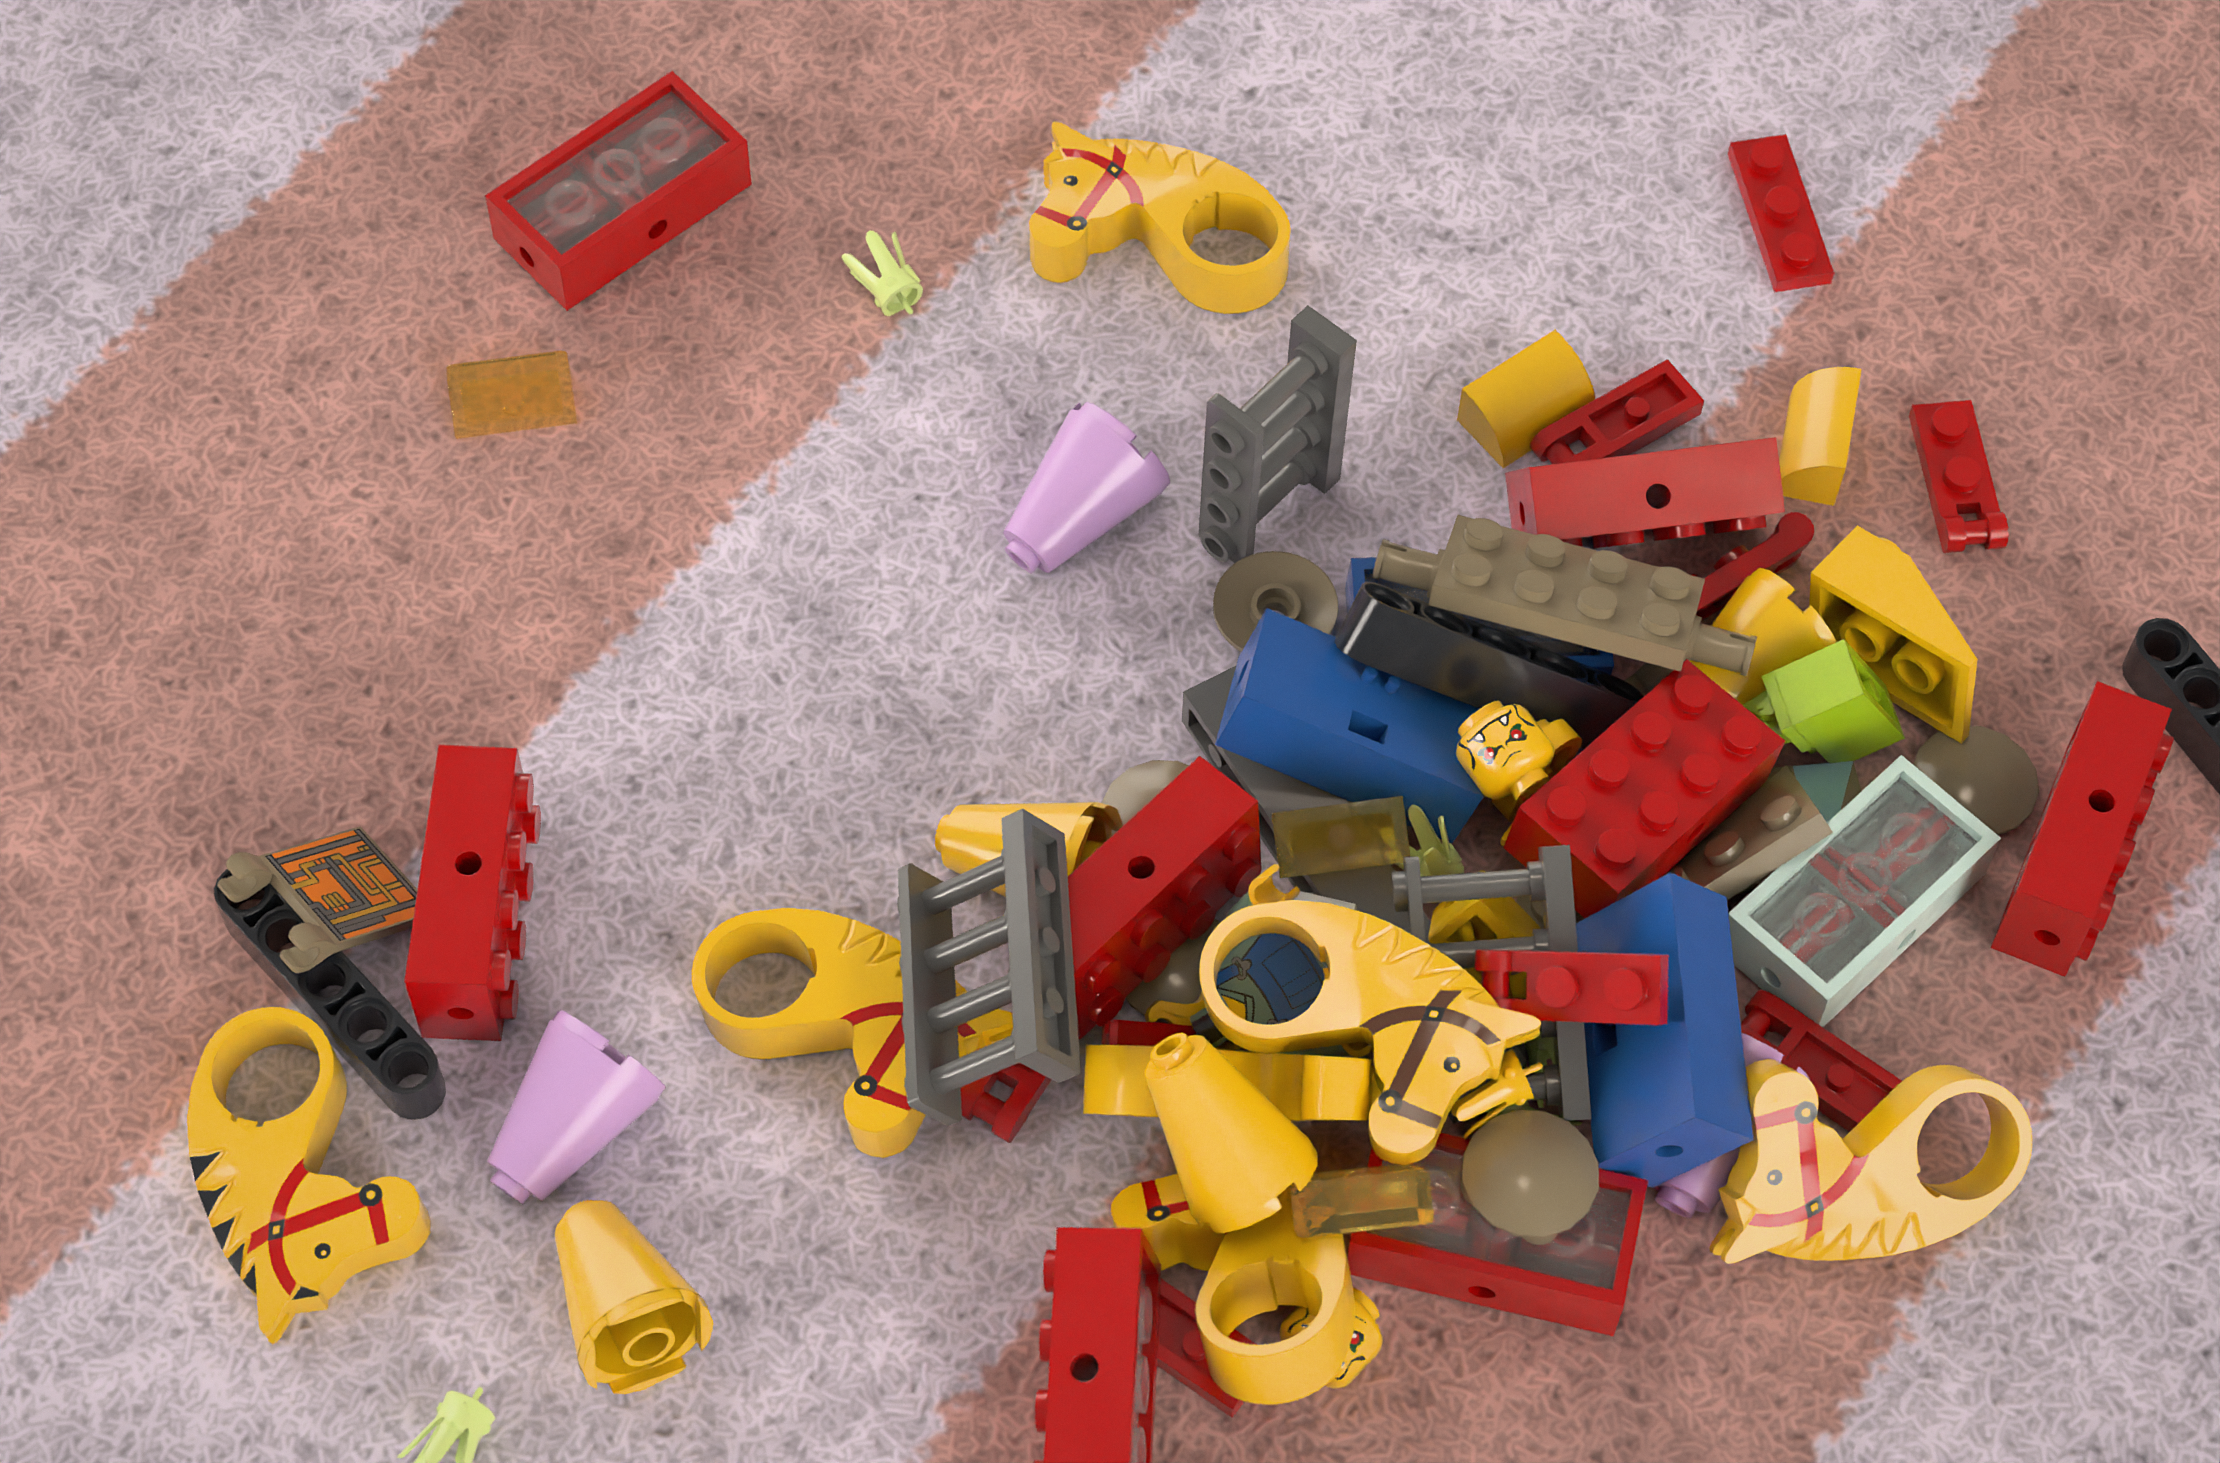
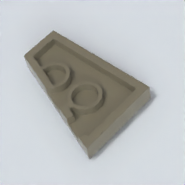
(1756, 838)

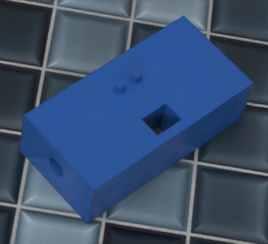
(1346, 724)
(1679, 1088)

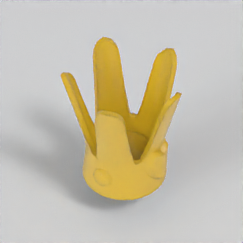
(1509, 1089)

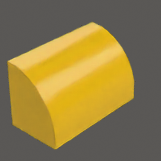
(1524, 396)
(1818, 434)

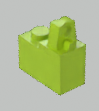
(1829, 705)

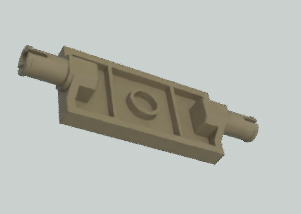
(1567, 594)

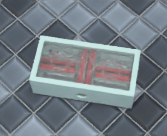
(1860, 894)

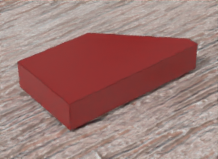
(1140, 1033)

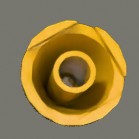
(1781, 630)
(974, 831)
(1224, 1135)
(625, 1301)

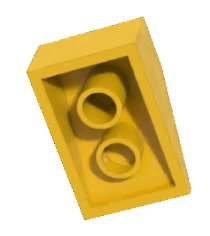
(1899, 628)

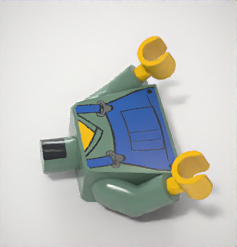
(1270, 977)

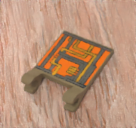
(336, 885)

